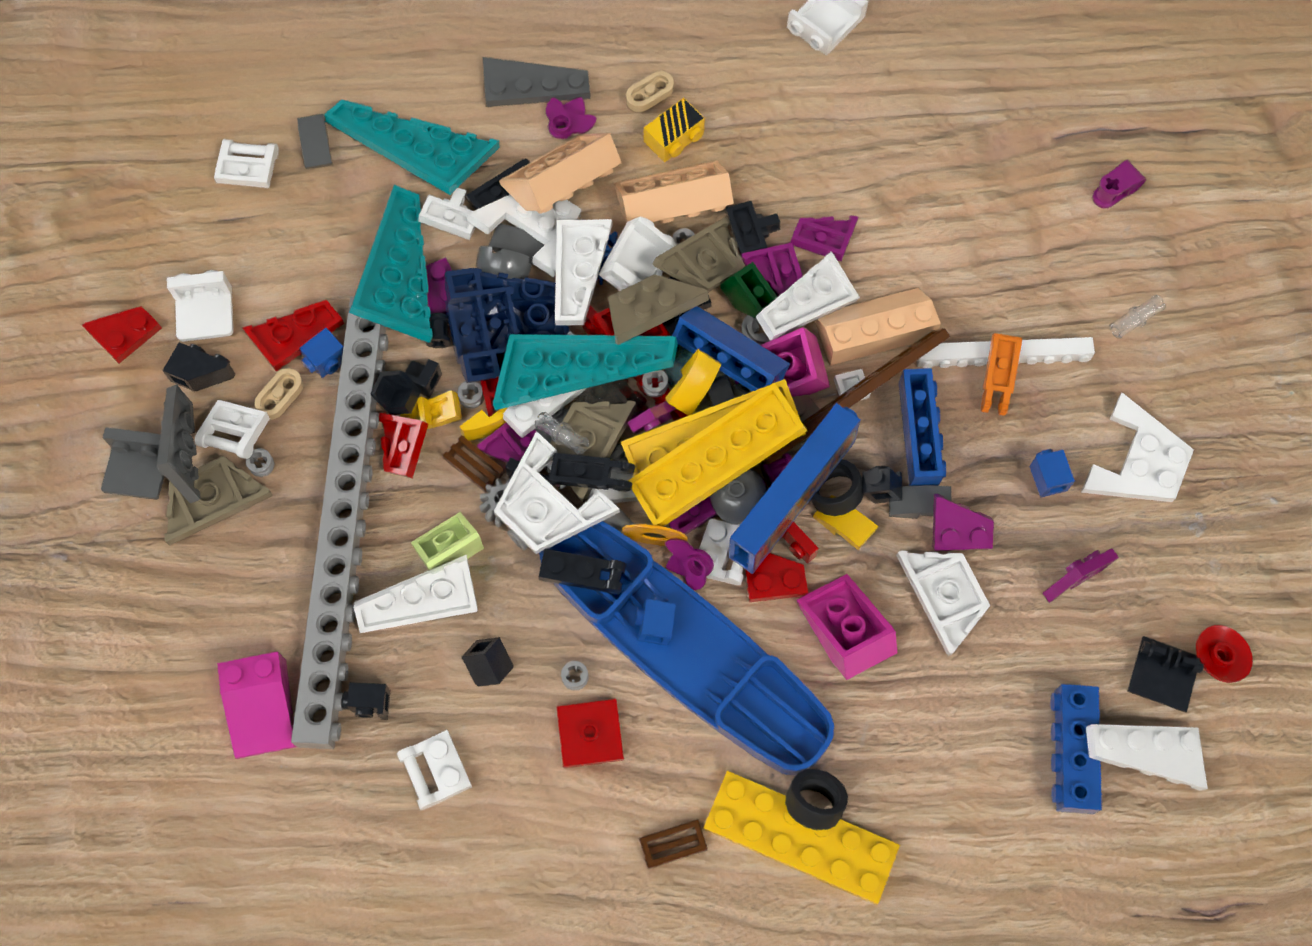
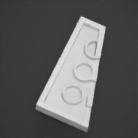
(813, 296)
(425, 597)
(1152, 750)

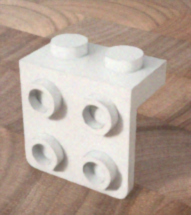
(202, 305)

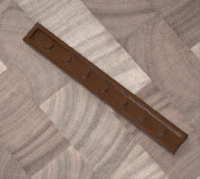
(868, 385)

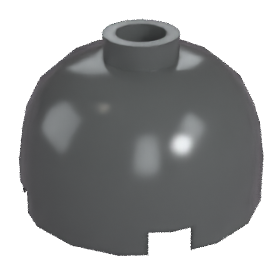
(503, 261)
(738, 497)

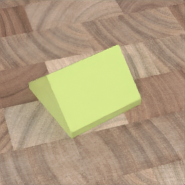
(448, 542)

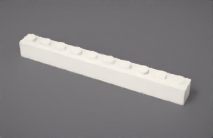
(1031, 352)

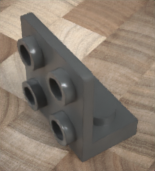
(132, 464)

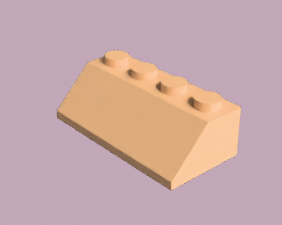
(562, 171)
(676, 193)
(877, 325)

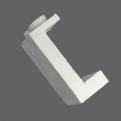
(826, 21)
(634, 254)

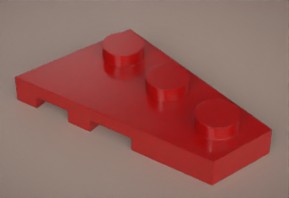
(281, 338)

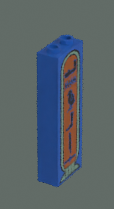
(794, 488)

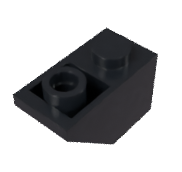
(196, 369)

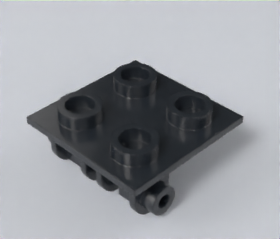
(1164, 674)

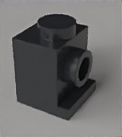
(882, 480)
(367, 699)

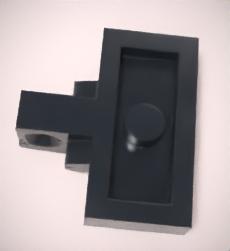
(751, 228)

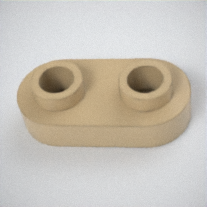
(648, 92)
(277, 394)

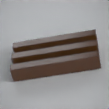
(456, 449)
(673, 844)

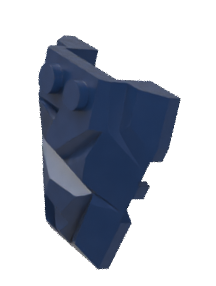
(488, 309)

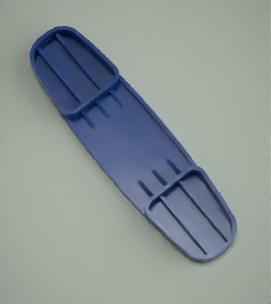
(708, 660)

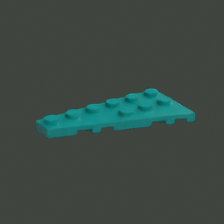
(416, 145)
(395, 273)
(560, 364)

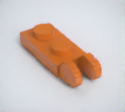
(1001, 371)

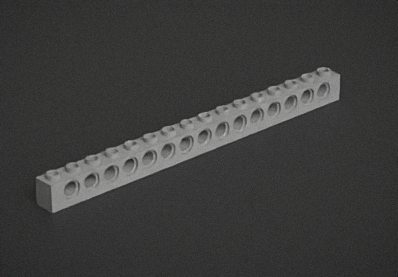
(346, 419)

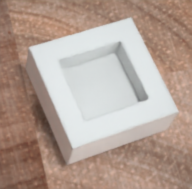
(847, 380)

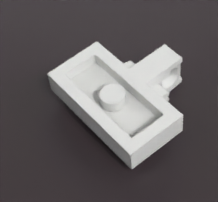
(448, 214)

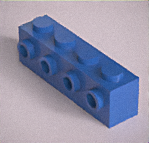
(737, 354)
(921, 427)
(1076, 774)

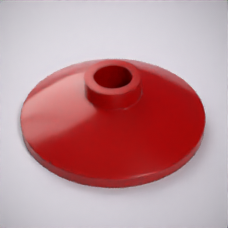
(1231, 647)

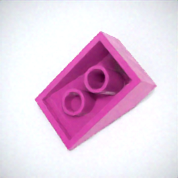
(806, 369)
(848, 626)
(257, 704)

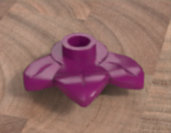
(570, 116)
(689, 562)

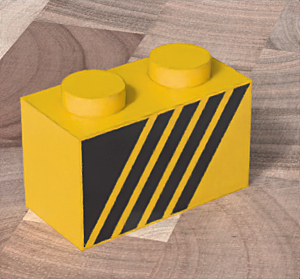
(674, 130)

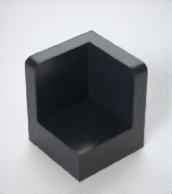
(424, 376)
(395, 392)
(487, 661)

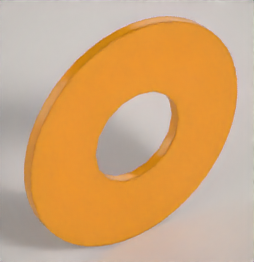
(636, 532)

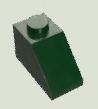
(748, 290)

